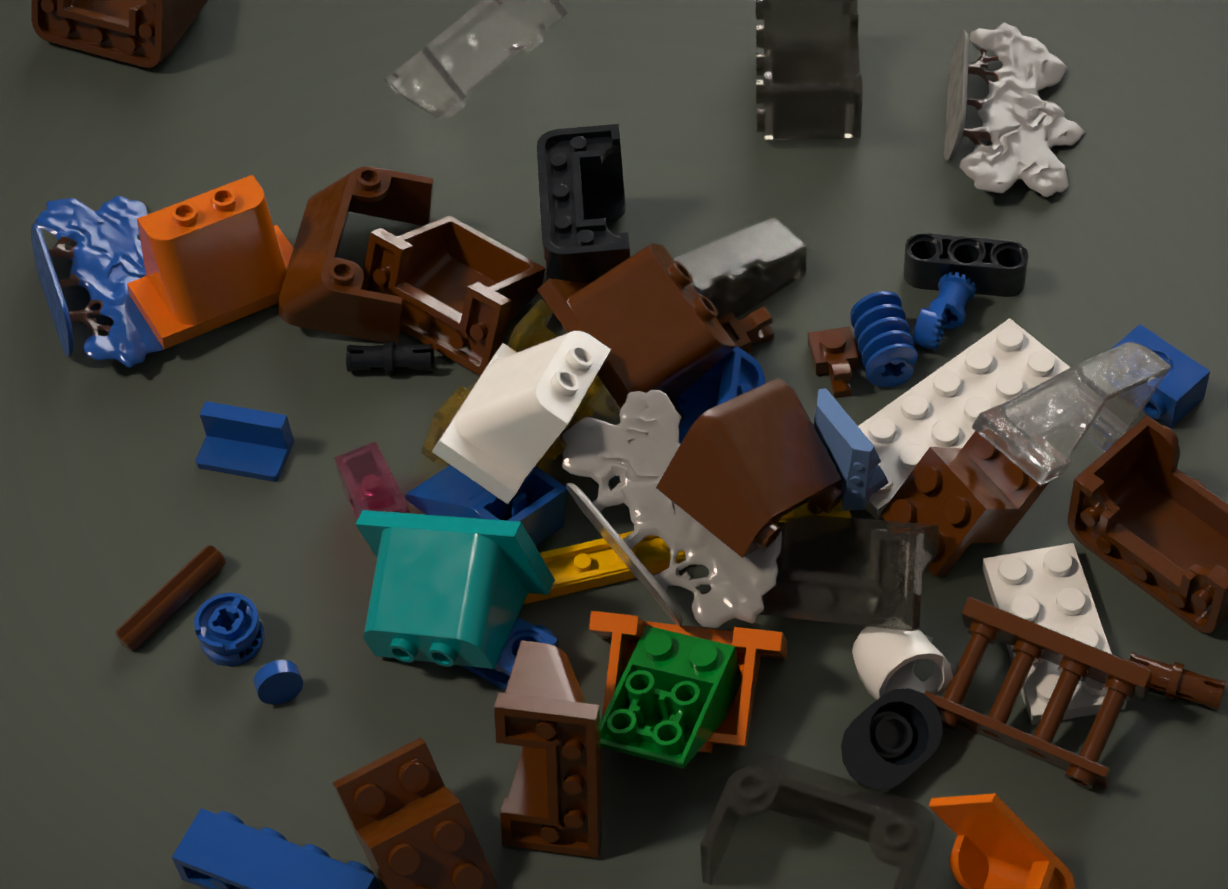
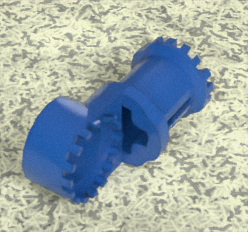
(945, 311)

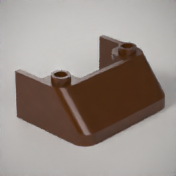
(327, 290)

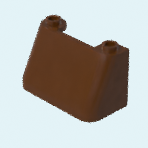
(116, 29)
(752, 466)

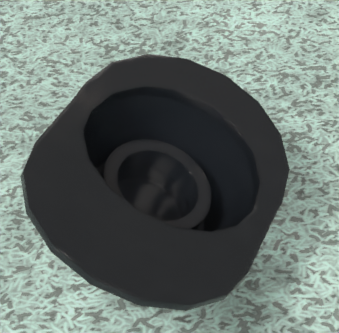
(891, 739)

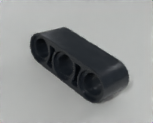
(992, 264)

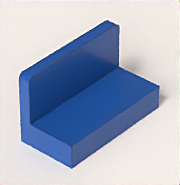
(244, 441)

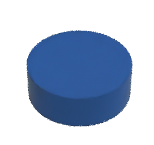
(278, 682)

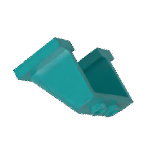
(447, 586)

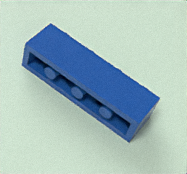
(231, 855)

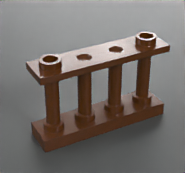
(1075, 663)

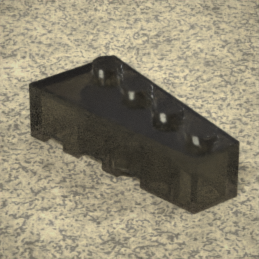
(746, 266)

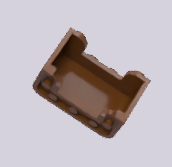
(1156, 524)

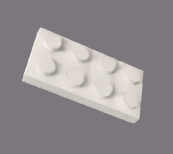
(1052, 592)

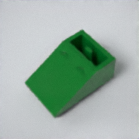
(670, 697)

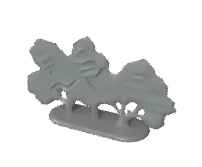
(640, 454)

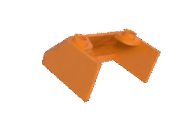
(997, 847)

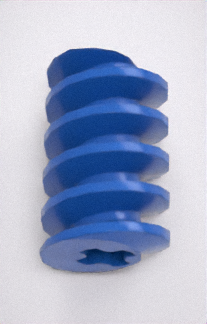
(884, 339)

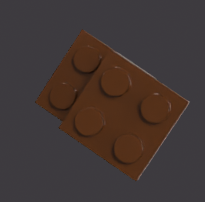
(968, 493)
(413, 824)

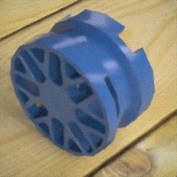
(224, 643)

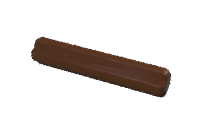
(170, 597)

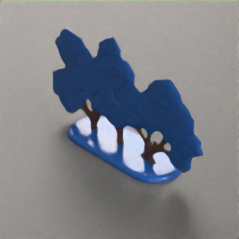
(103, 263)

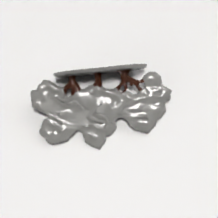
(1012, 114)

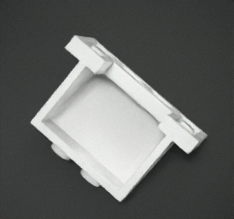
(519, 410)

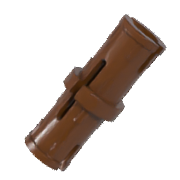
(1182, 683)

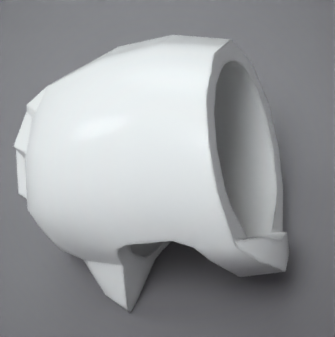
(888, 659)

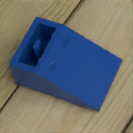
(537, 503)

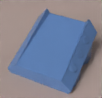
(850, 452)

